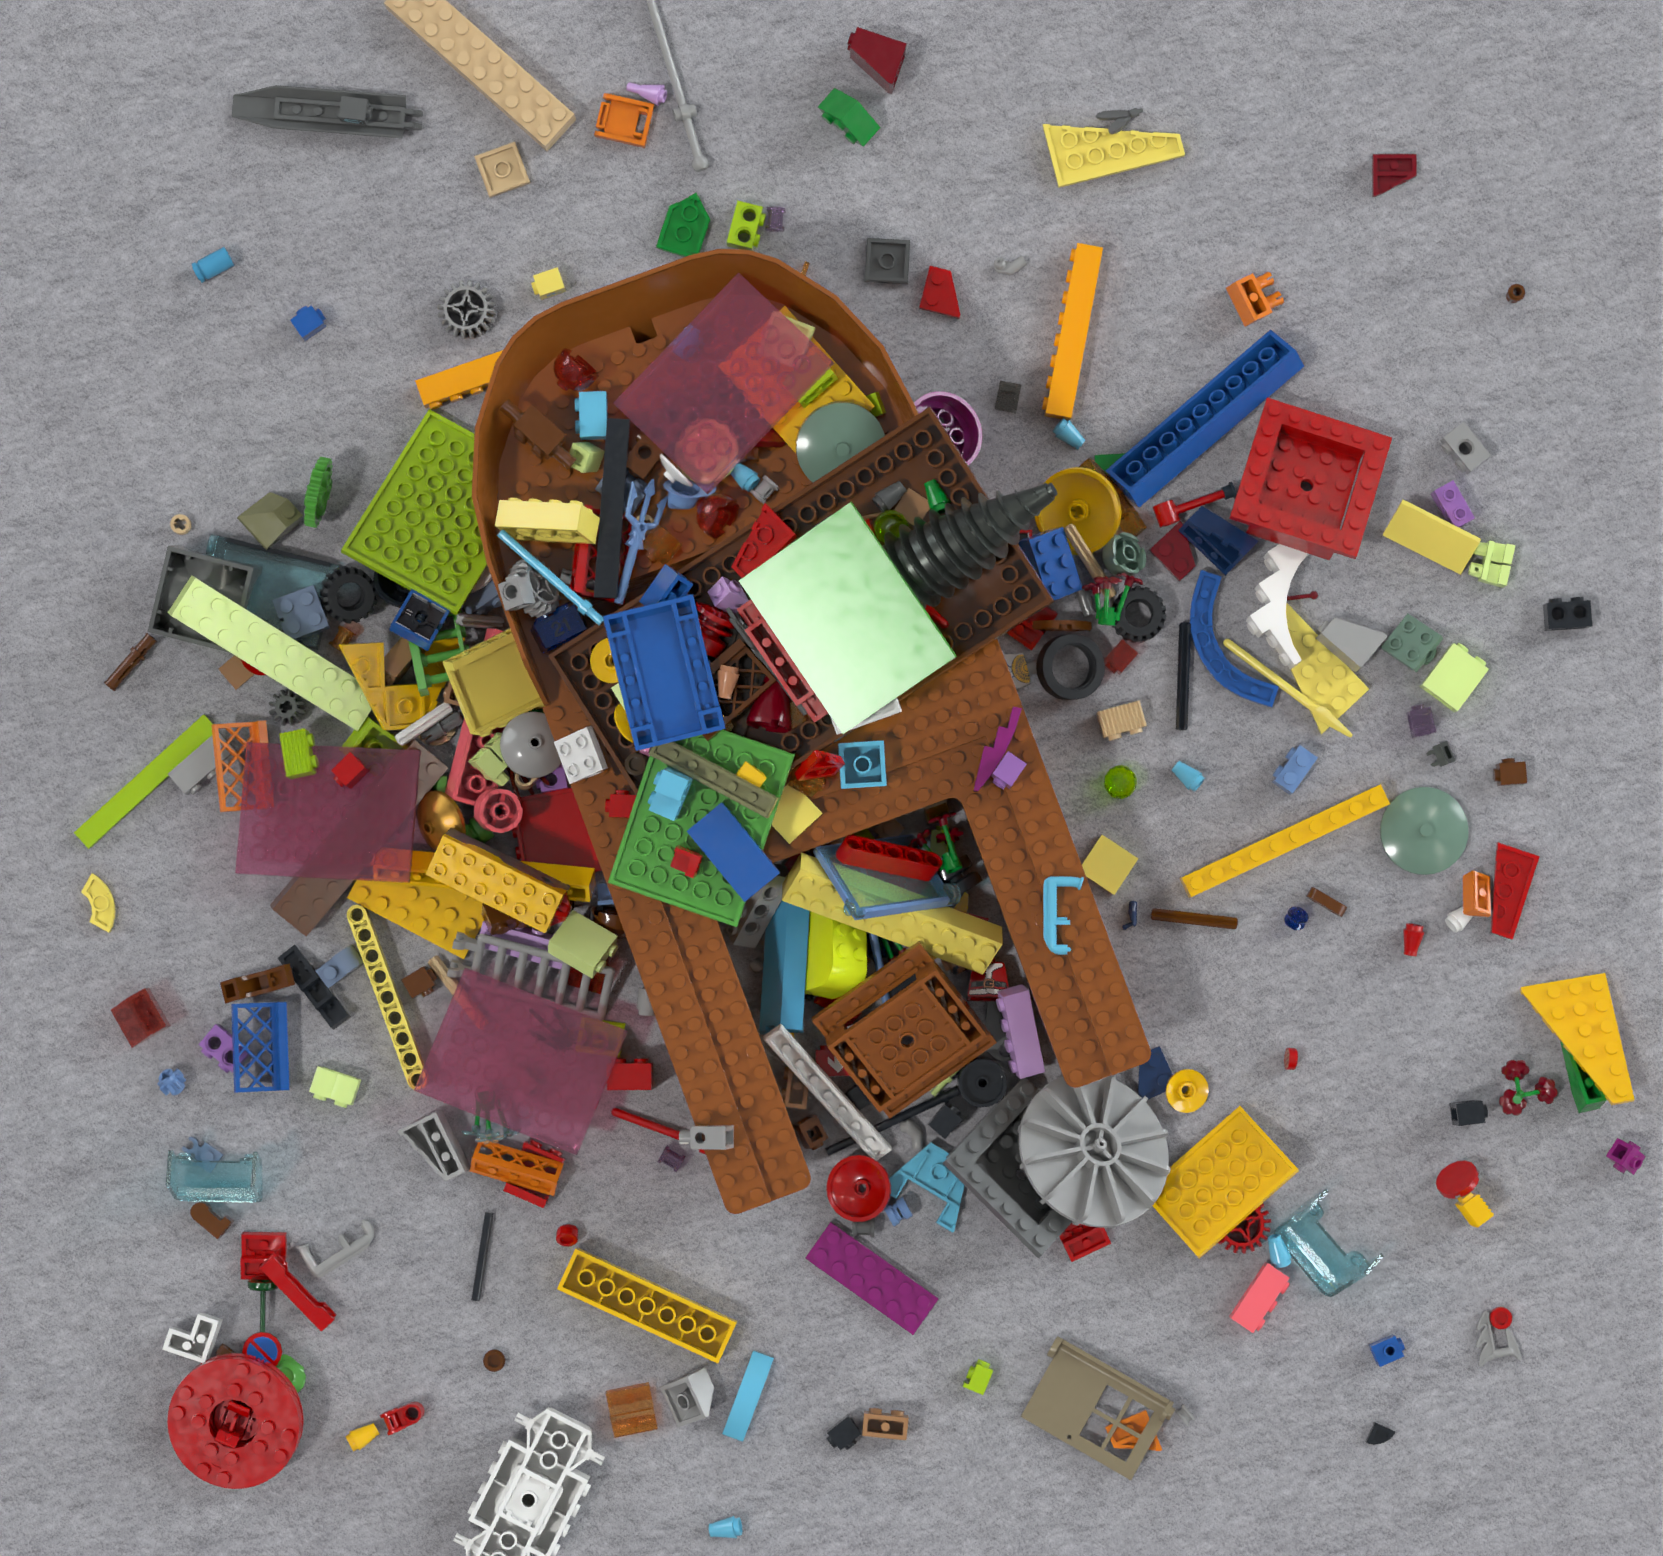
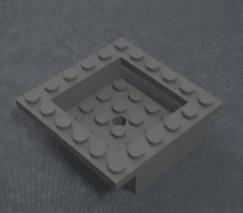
(989, 1165)

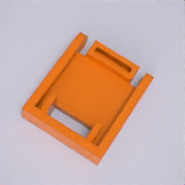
(621, 119)

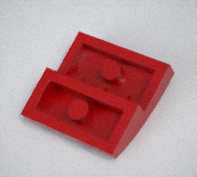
(1025, 634)
(1083, 1240)
(256, 1249)

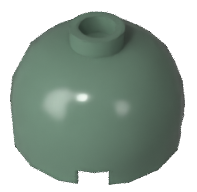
(1124, 554)

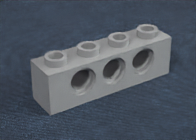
(758, 912)

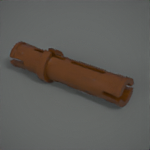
(129, 663)

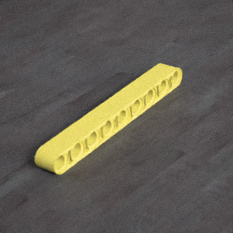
(380, 988)

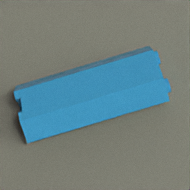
(784, 969)

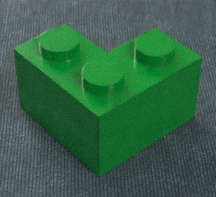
(849, 117)

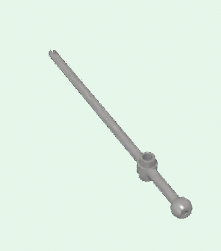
(684, 111)

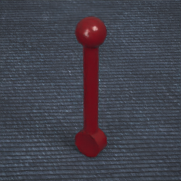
(1313, 595)

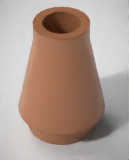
(727, 681)

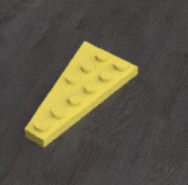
(1094, 153)

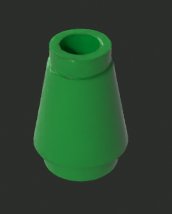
(936, 496)

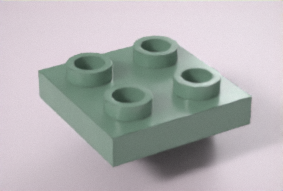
(1412, 643)

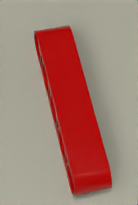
(888, 858)

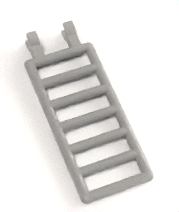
(478, 945)

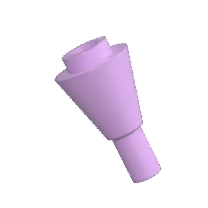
(653, 93)

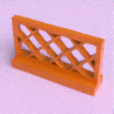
(258, 734)

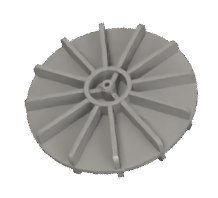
(1094, 1151)

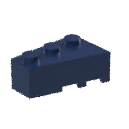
(1217, 539)

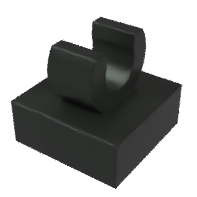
(1443, 754)

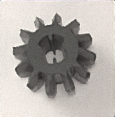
(283, 700)

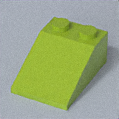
(372, 736)

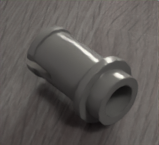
(1085, 602)

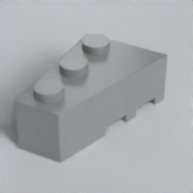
(437, 1144)

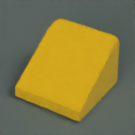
(751, 774)

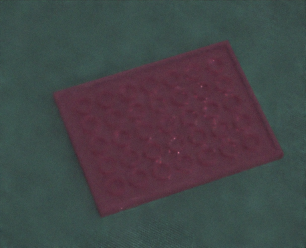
(723, 383)
(326, 829)
(521, 1061)

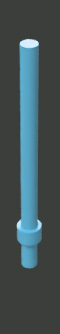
(584, 606)

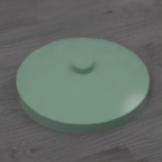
(833, 436)
(1424, 830)

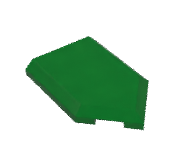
(684, 227)

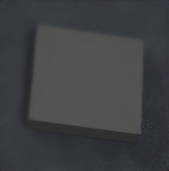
(887, 261)

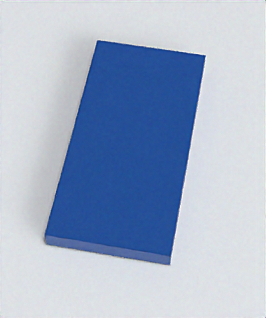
(733, 851)

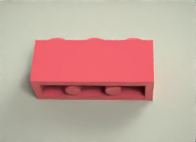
(1260, 1298)

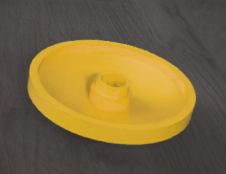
(1084, 501)

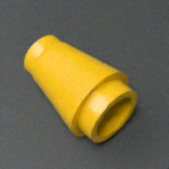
(361, 1436)

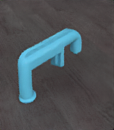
(1050, 917)

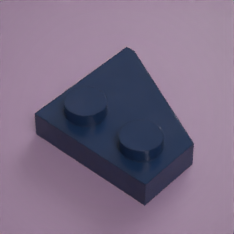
(1153, 1075)

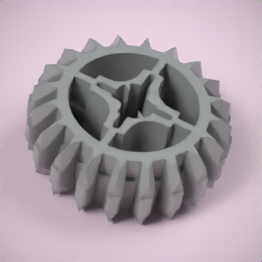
(468, 291)
(544, 592)

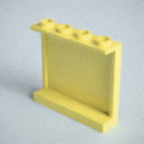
(491, 684)

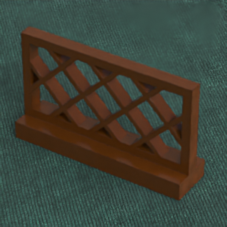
(730, 658)

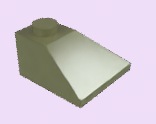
(270, 519)

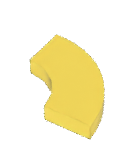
(101, 902)

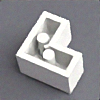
(195, 1344)

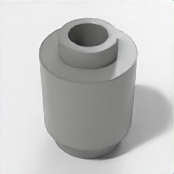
(643, 1003)

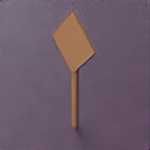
(910, 505)
(235, 672)

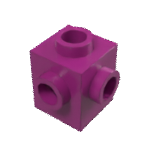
(1626, 1156)

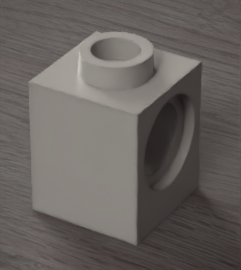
(524, 593)

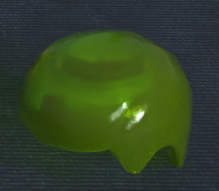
(888, 522)
(1120, 782)

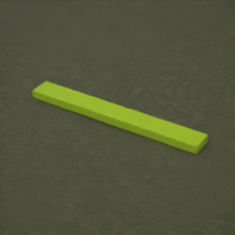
(144, 783)

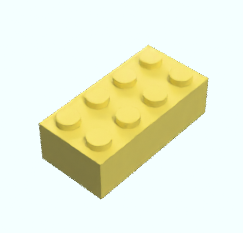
(547, 521)

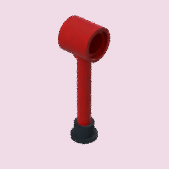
(1168, 513)

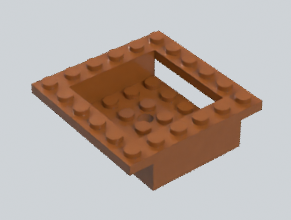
(929, 1009)

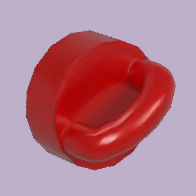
(567, 1235)

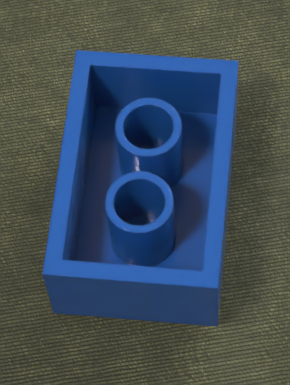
(1053, 561)

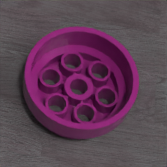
(958, 419)

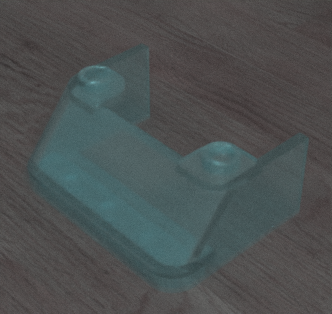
(214, 1179)
(1317, 1251)

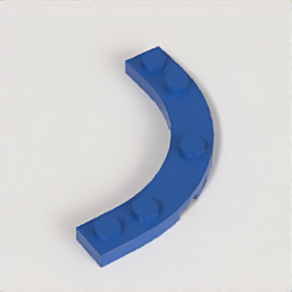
(1210, 652)

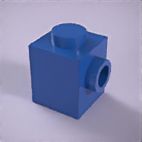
(308, 321)
(1387, 1350)

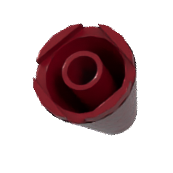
(771, 710)

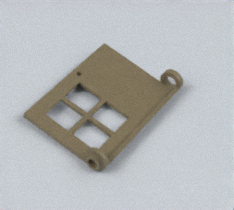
(1070, 1395)

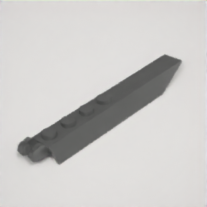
(319, 111)

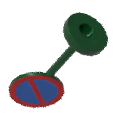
(263, 1344)

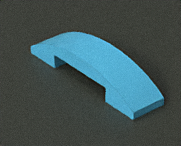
(748, 1396)

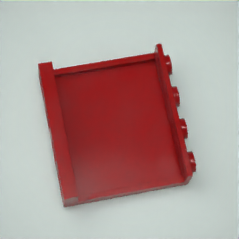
(554, 831)

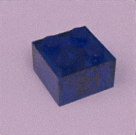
(558, 628)

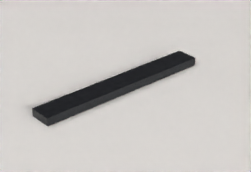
(612, 508)

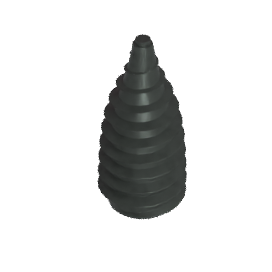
(961, 542)

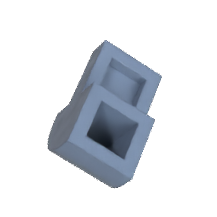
(340, 966)

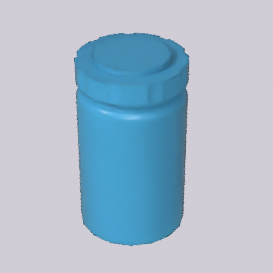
(212, 264)

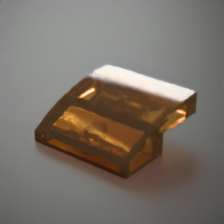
(631, 1409)

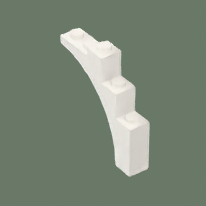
(1273, 592)

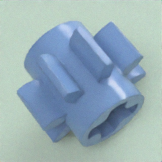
(171, 1081)

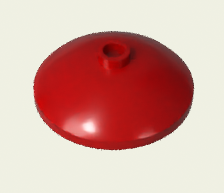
(845, 1191)

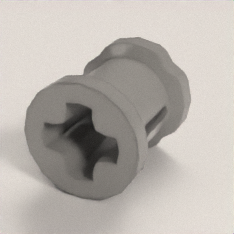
(764, 489)

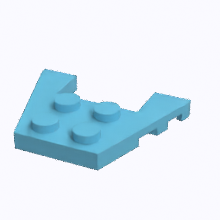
(931, 1174)

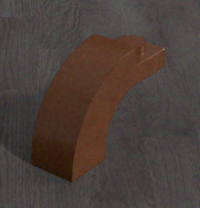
(257, 983)

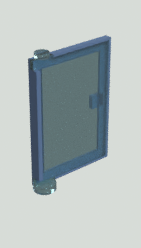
(879, 894)

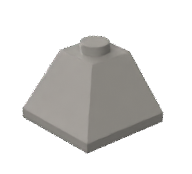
(689, 1396)

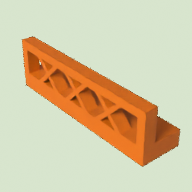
(514, 1170)

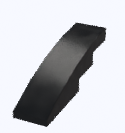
(314, 988)

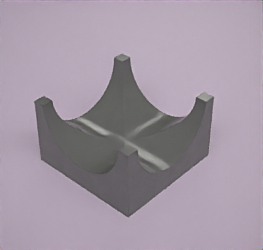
(225, 576)

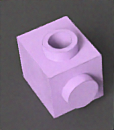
(727, 594)

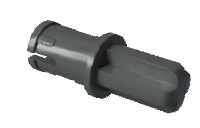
(442, 727)

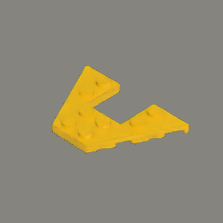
(394, 705)

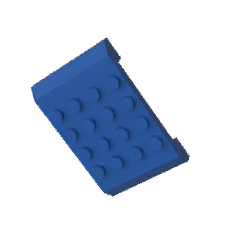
(663, 672)

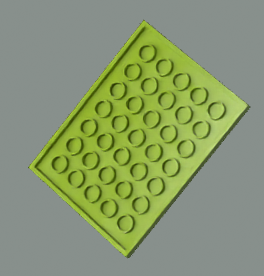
(424, 517)

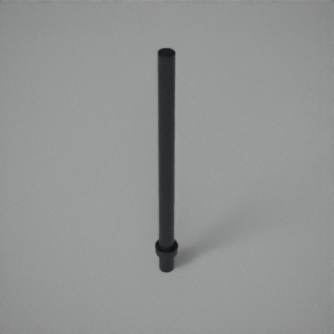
(943, 1097)

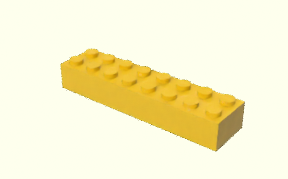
(647, 1305)

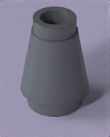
(889, 496)

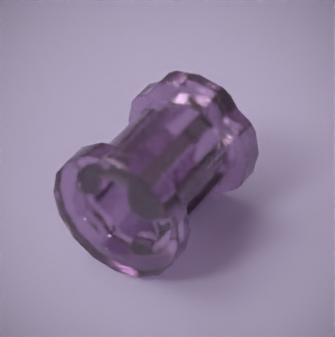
(775, 219)
(671, 1158)

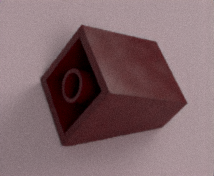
(877, 56)

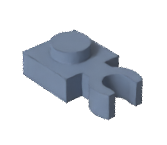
(203, 1153)

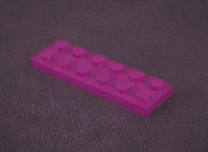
(871, 1278)

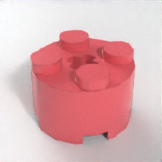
(485, 810)

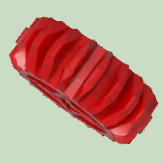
(1246, 1235)

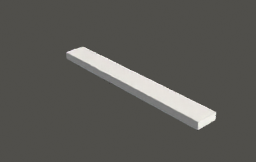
(827, 1092)

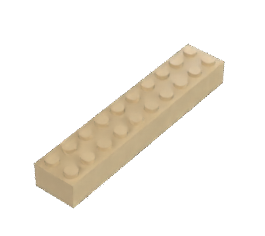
(486, 67)

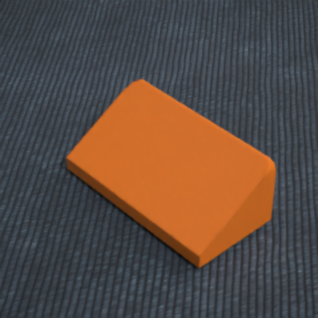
(1476, 894)

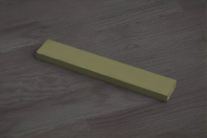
(715, 777)

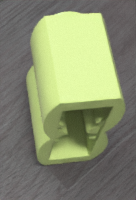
(335, 1086)

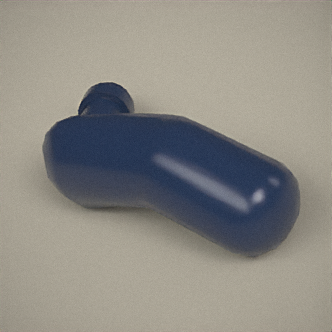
(1132, 911)

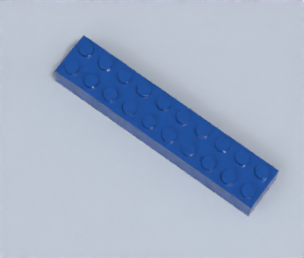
(1205, 418)

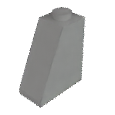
(1350, 641)

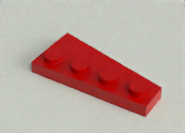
(1511, 885)

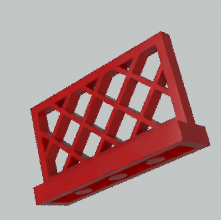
(581, 560)

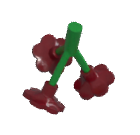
(1514, 1101)

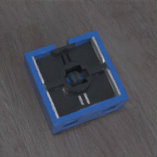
(419, 620)

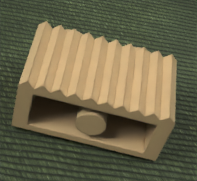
(1121, 720)

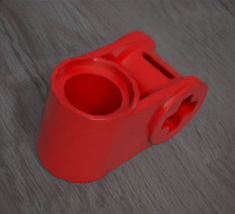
(399, 1419)

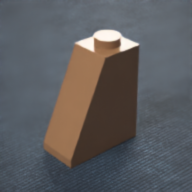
(397, 662)

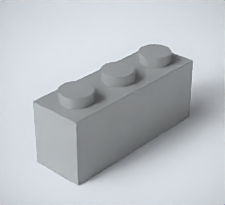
(199, 766)

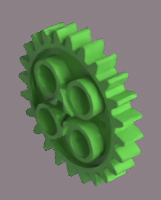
(318, 492)

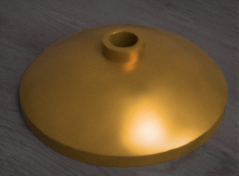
(436, 815)

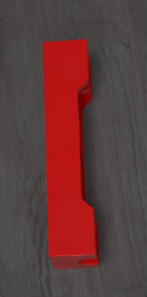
(317, 1312)

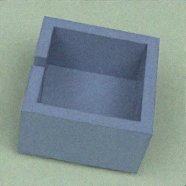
(301, 613)

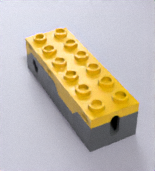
(500, 881)

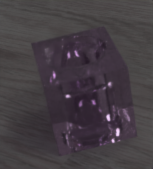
(1421, 721)

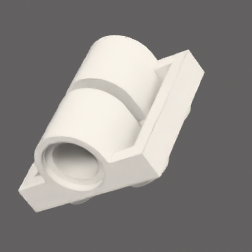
(581, 755)

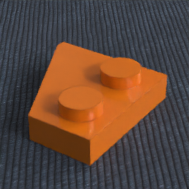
(1136, 1422)

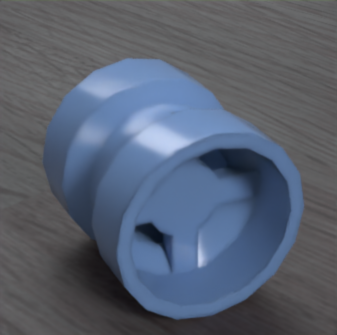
(894, 1215)

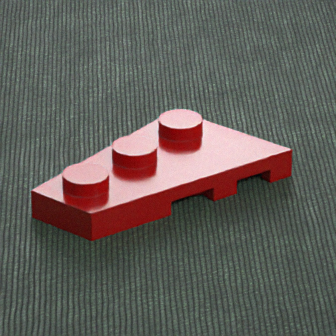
(766, 539)

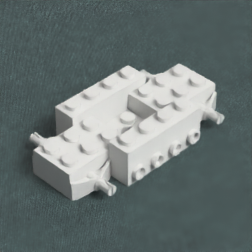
(538, 1468)

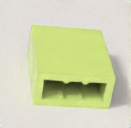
(1454, 677)
(583, 944)

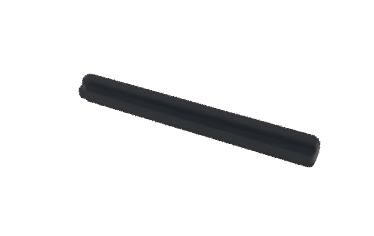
(1183, 676)

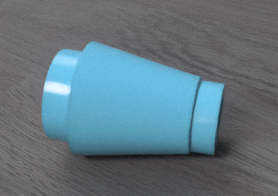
(1068, 433)
(745, 477)
(1188, 776)
(1278, 1251)
(726, 1528)

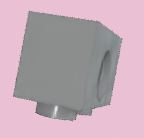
(1463, 435)

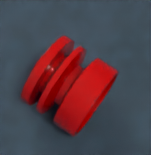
(712, 625)

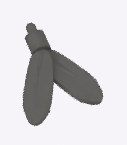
(1121, 118)

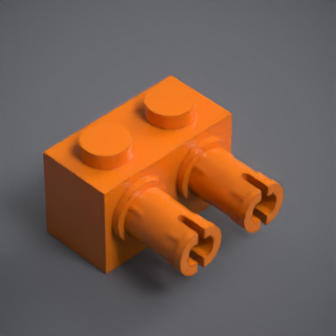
(1250, 300)

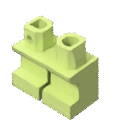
(1495, 563)
(490, 761)

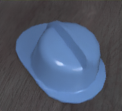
(683, 496)

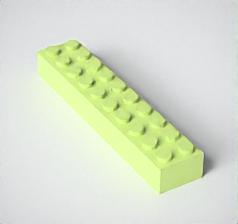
(271, 651)

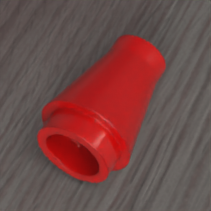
(1412, 938)

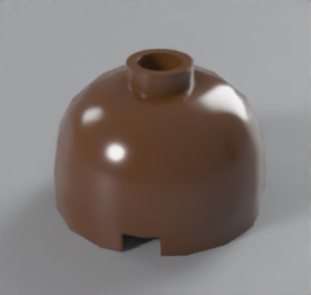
(608, 919)

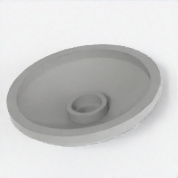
(520, 754)

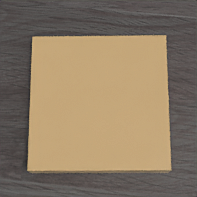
(502, 169)

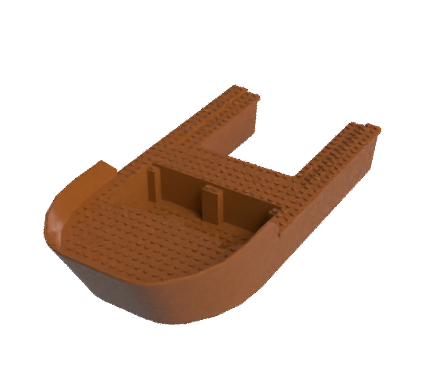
(928, 746)

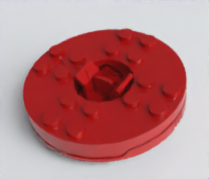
(235, 1421)

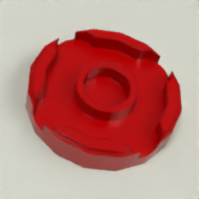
(1457, 1179)

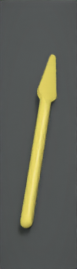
(1320, 712)

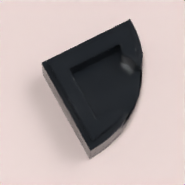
(1379, 1434)

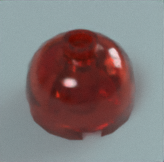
(573, 372)
(715, 513)

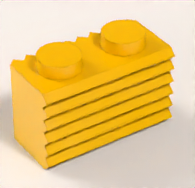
(1474, 1209)

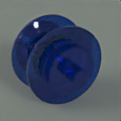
(1296, 918)

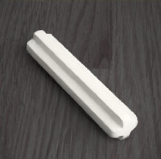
(423, 724)

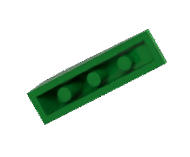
(1585, 1093)

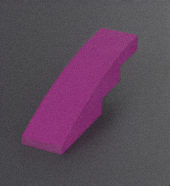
(992, 756)

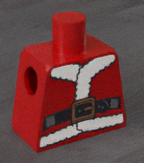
(985, 986)

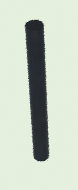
(482, 1256)

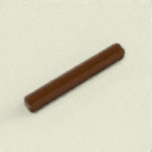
(1194, 918)

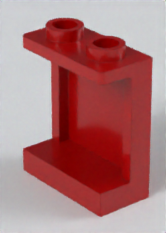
(535, 1197)

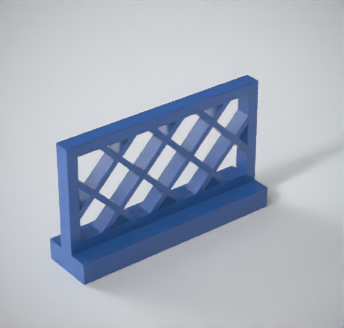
(278, 1050)

